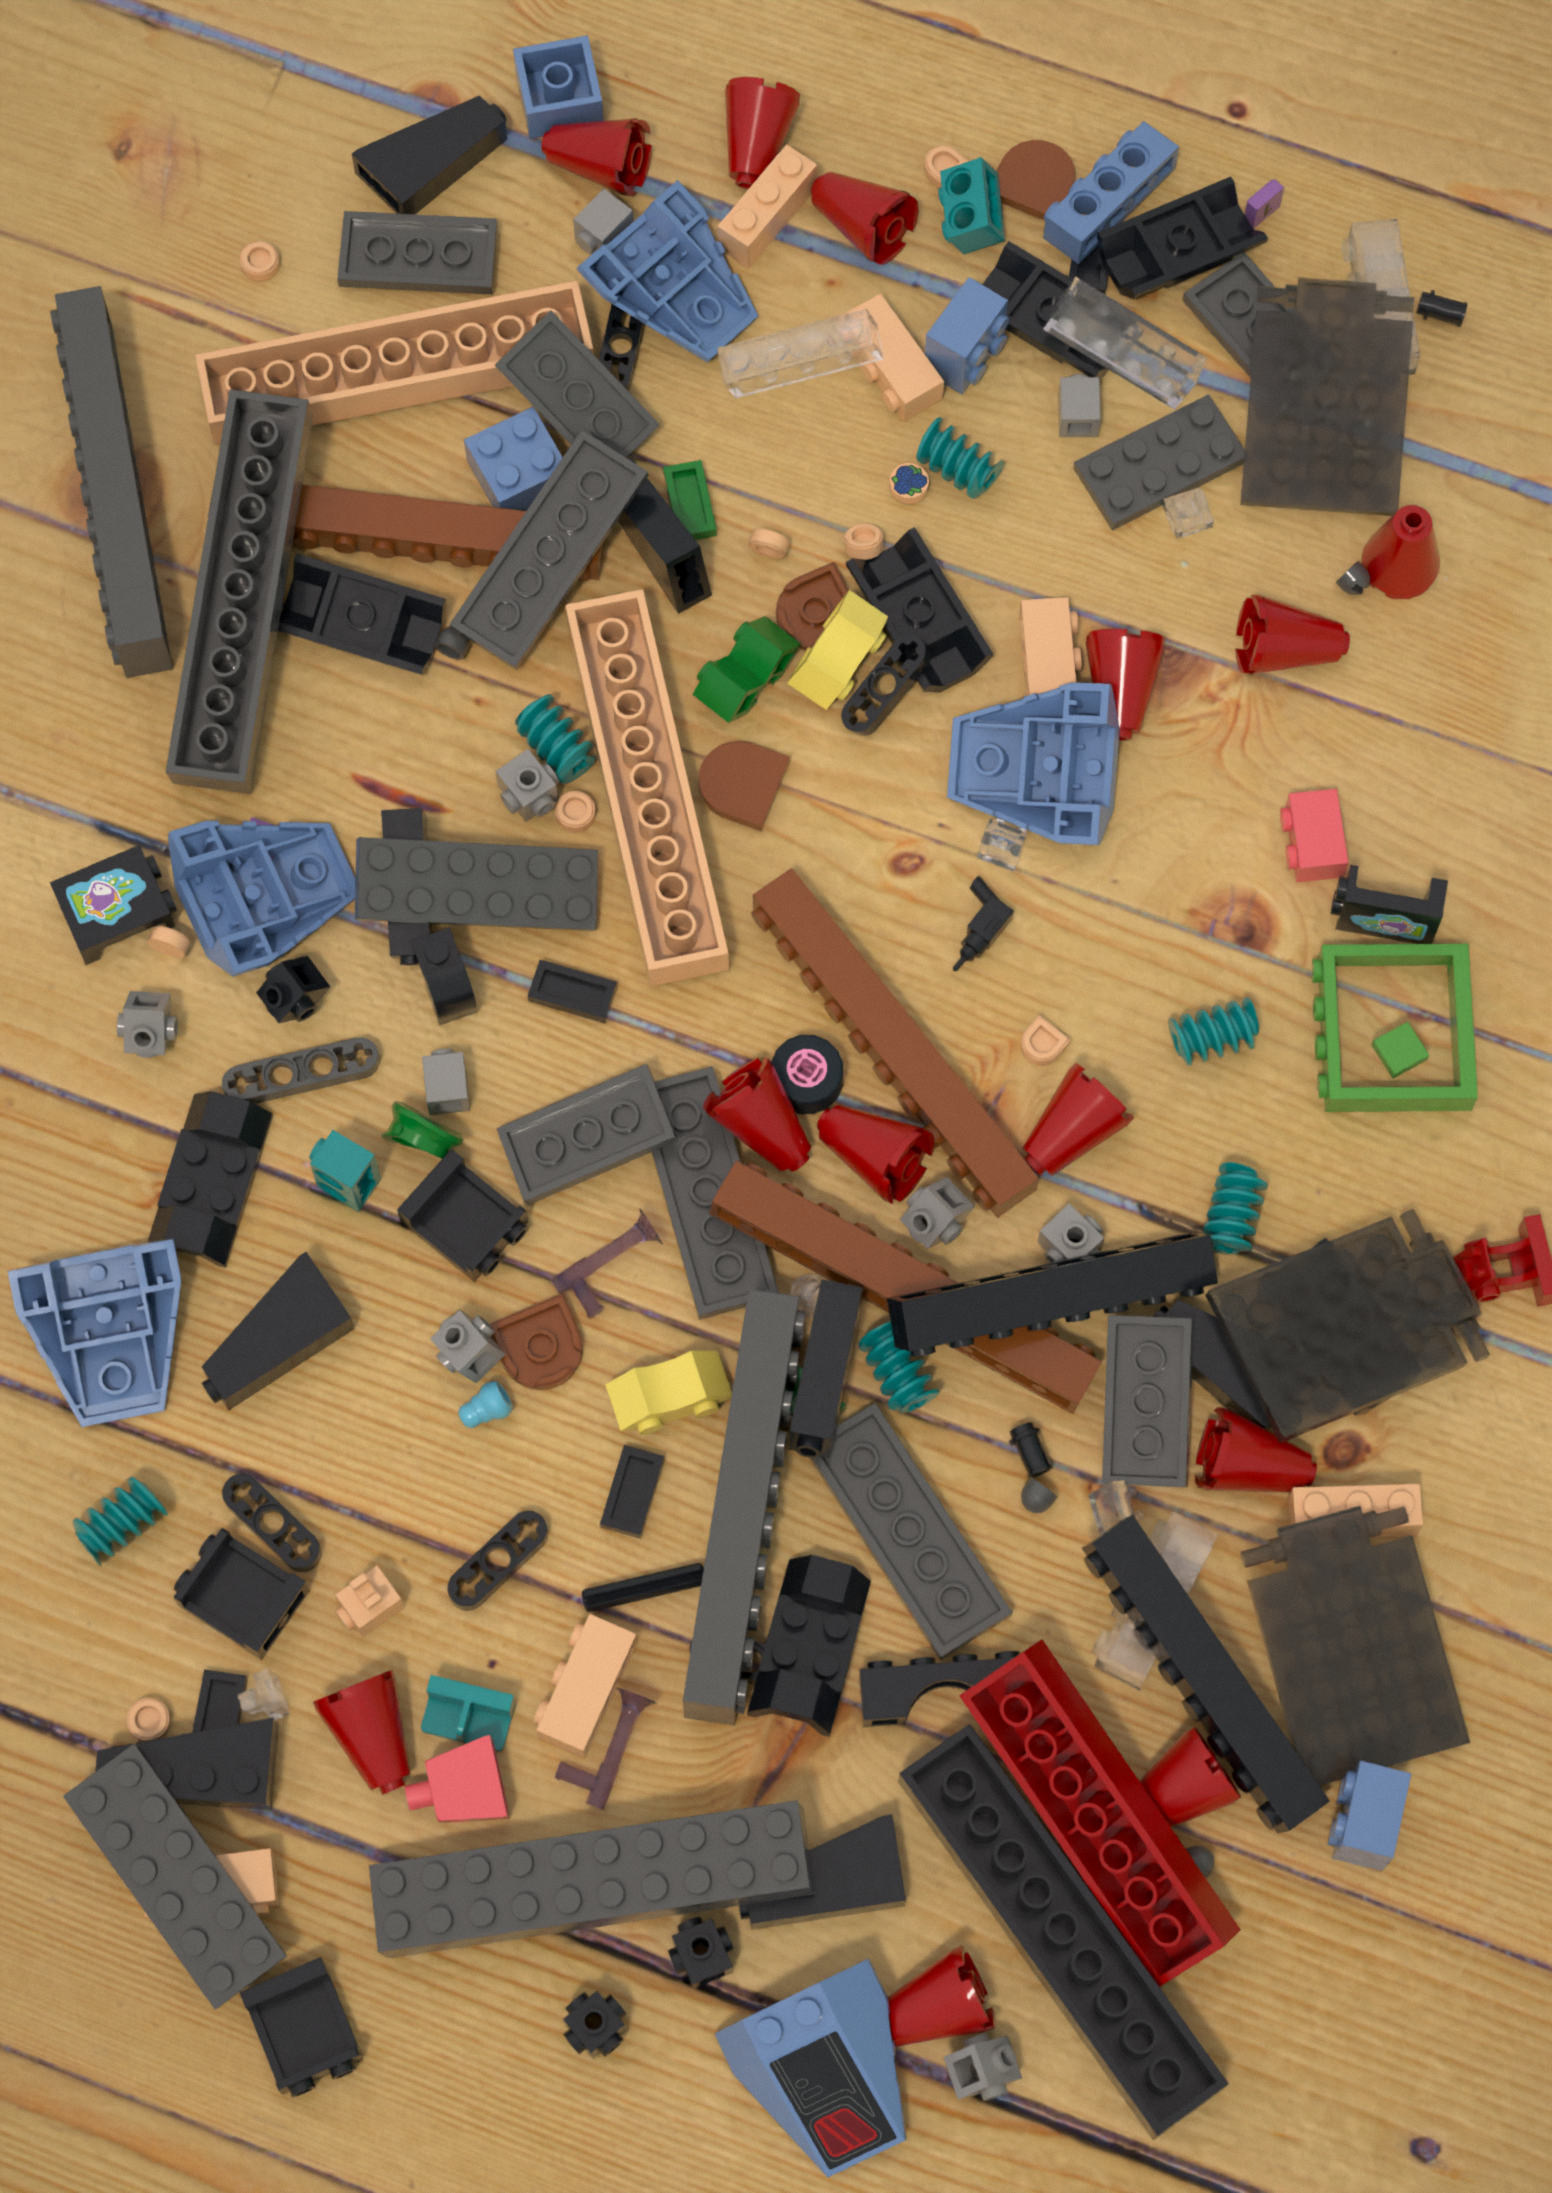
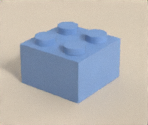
(557, 84)
(967, 335)
(513, 459)
(1370, 1815)

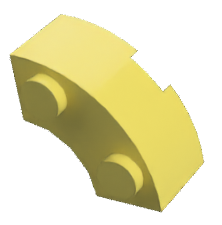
(848, 636)
(669, 1391)

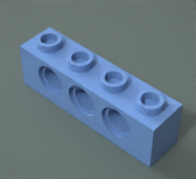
(1153, 161)

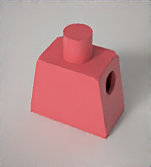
(462, 1785)

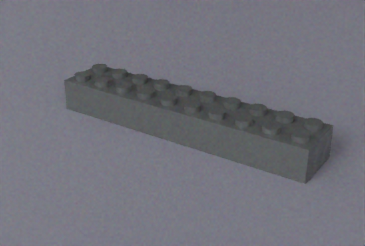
(110, 483)
(240, 592)
(741, 1505)
(591, 1879)

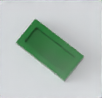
(690, 498)

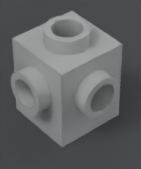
(527, 786)
(147, 1023)
(936, 1213)
(1070, 1235)
(467, 1345)
(983, 2067)

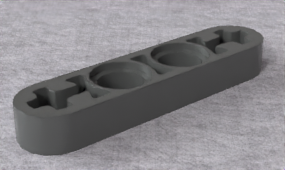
(299, 1064)

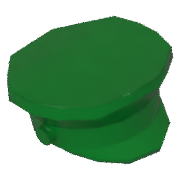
(420, 1132)

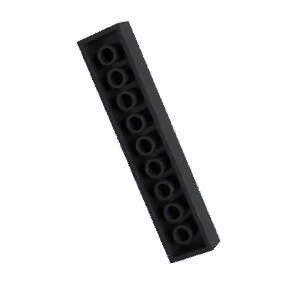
(1062, 1932)

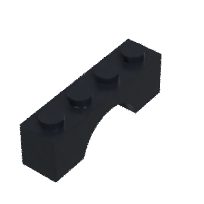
(892, 1690)

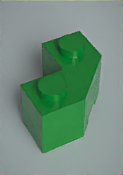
(757, 658)

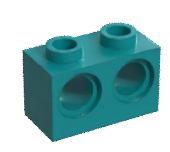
(971, 206)
(344, 1170)

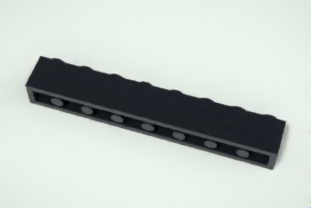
(1052, 1292)
(1204, 1675)

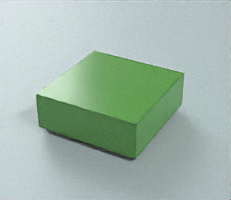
(1400, 1050)

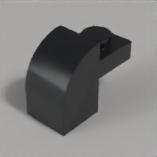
(444, 976)

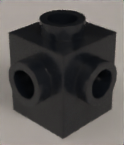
(293, 989)
(705, 1967)
(597, 2041)

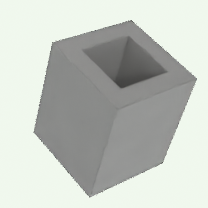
(601, 221)
(1079, 406)
(445, 1082)

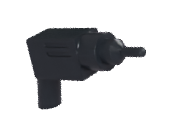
(985, 925)

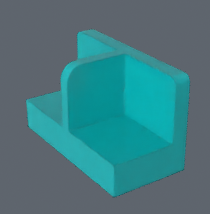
(467, 1712)

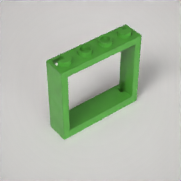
(1396, 1099)

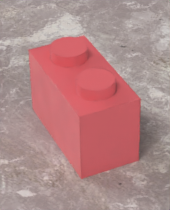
(1315, 835)

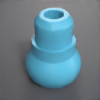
(489, 1404)

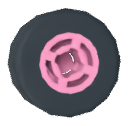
(809, 1089)

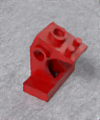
(1528, 1261)

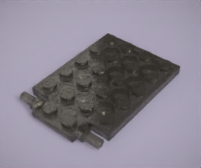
(1327, 399)
(1349, 1324)
(1354, 1644)

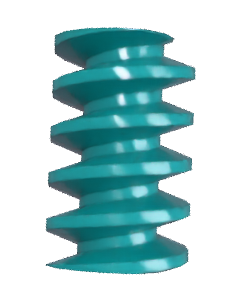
(957, 461)
(553, 740)
(1214, 1030)
(1232, 1208)
(896, 1371)
(117, 1519)

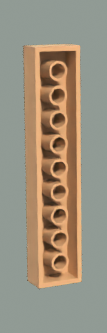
(389, 359)
(647, 788)

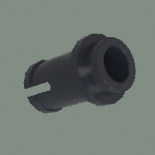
(1441, 308)
(1030, 1449)

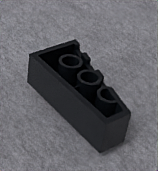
(214, 1766)

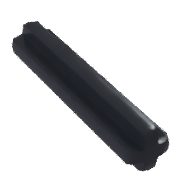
(642, 1587)

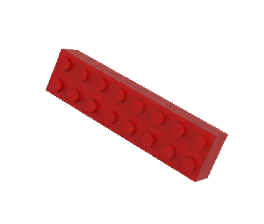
(1100, 1813)

